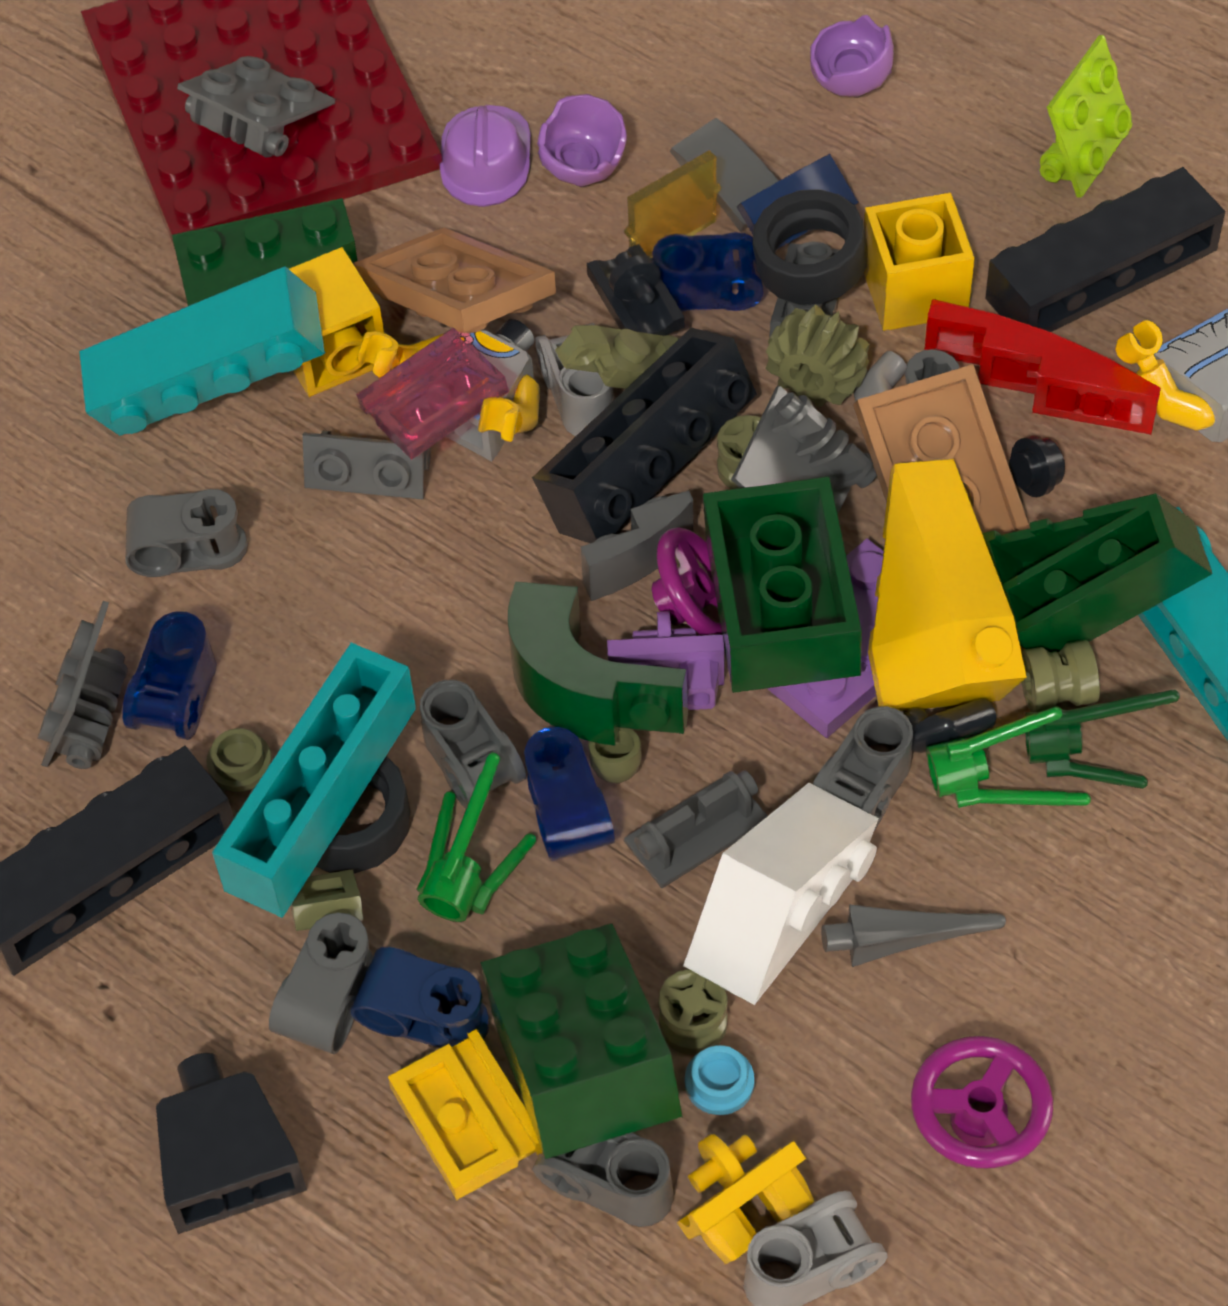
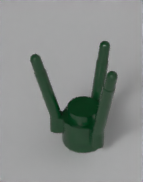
(1061, 738)

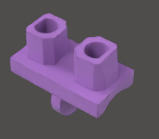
(677, 649)

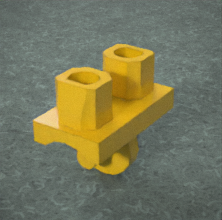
(773, 1180)

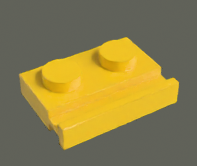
(465, 1114)

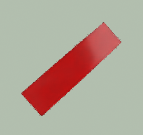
(1062, 374)

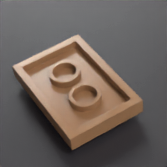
(456, 279)
(944, 421)

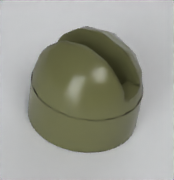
(617, 762)

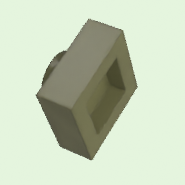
(324, 896)

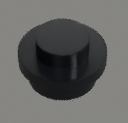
(1036, 465)

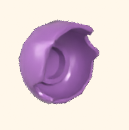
(852, 57)
(582, 140)

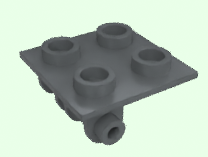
(251, 103)
(801, 444)
(84, 698)

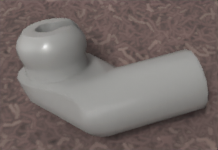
(881, 375)

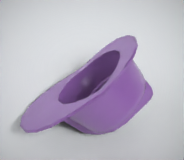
(485, 155)

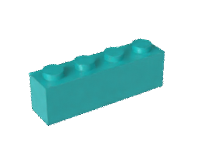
(202, 352)
(1195, 636)
(315, 780)

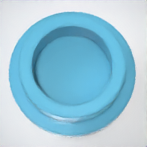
(719, 1080)

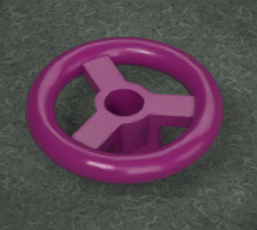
(688, 587)
(981, 1127)

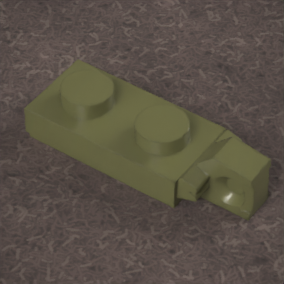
(612, 352)

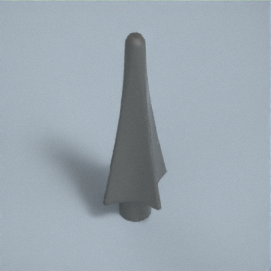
(882, 932)

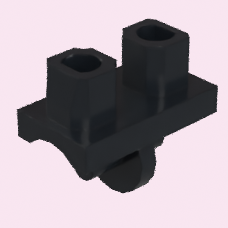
(636, 293)

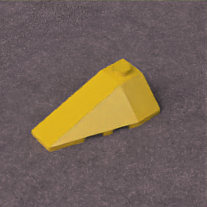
(940, 606)

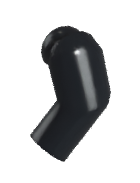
(950, 724)

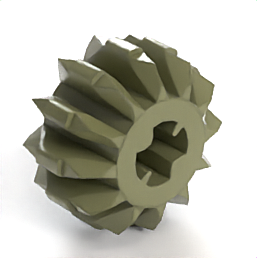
(817, 356)

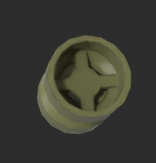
(1060, 676)

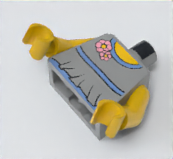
(1188, 371)
(499, 416)

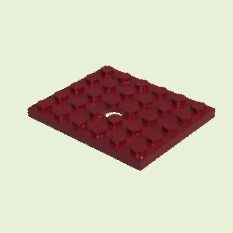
(208, 180)

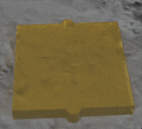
(674, 203)

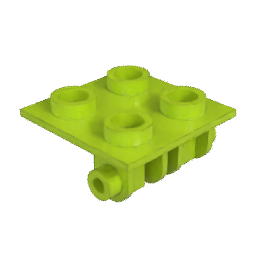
(1087, 120)

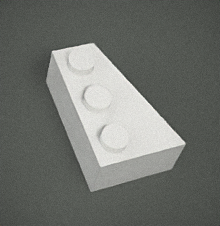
(778, 889)

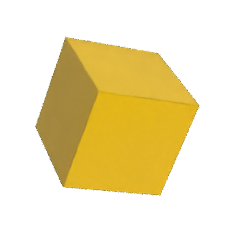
(916, 256)
(345, 316)

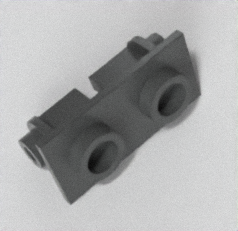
(362, 466)
(697, 828)

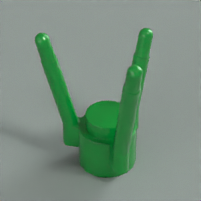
(961, 764)
(453, 883)

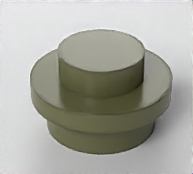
(238, 759)

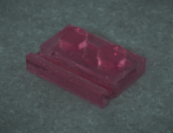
(432, 393)

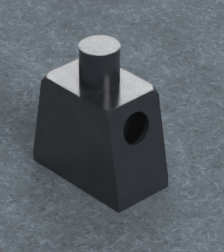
(221, 1147)

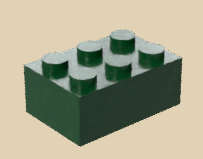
(782, 585)
(581, 1040)

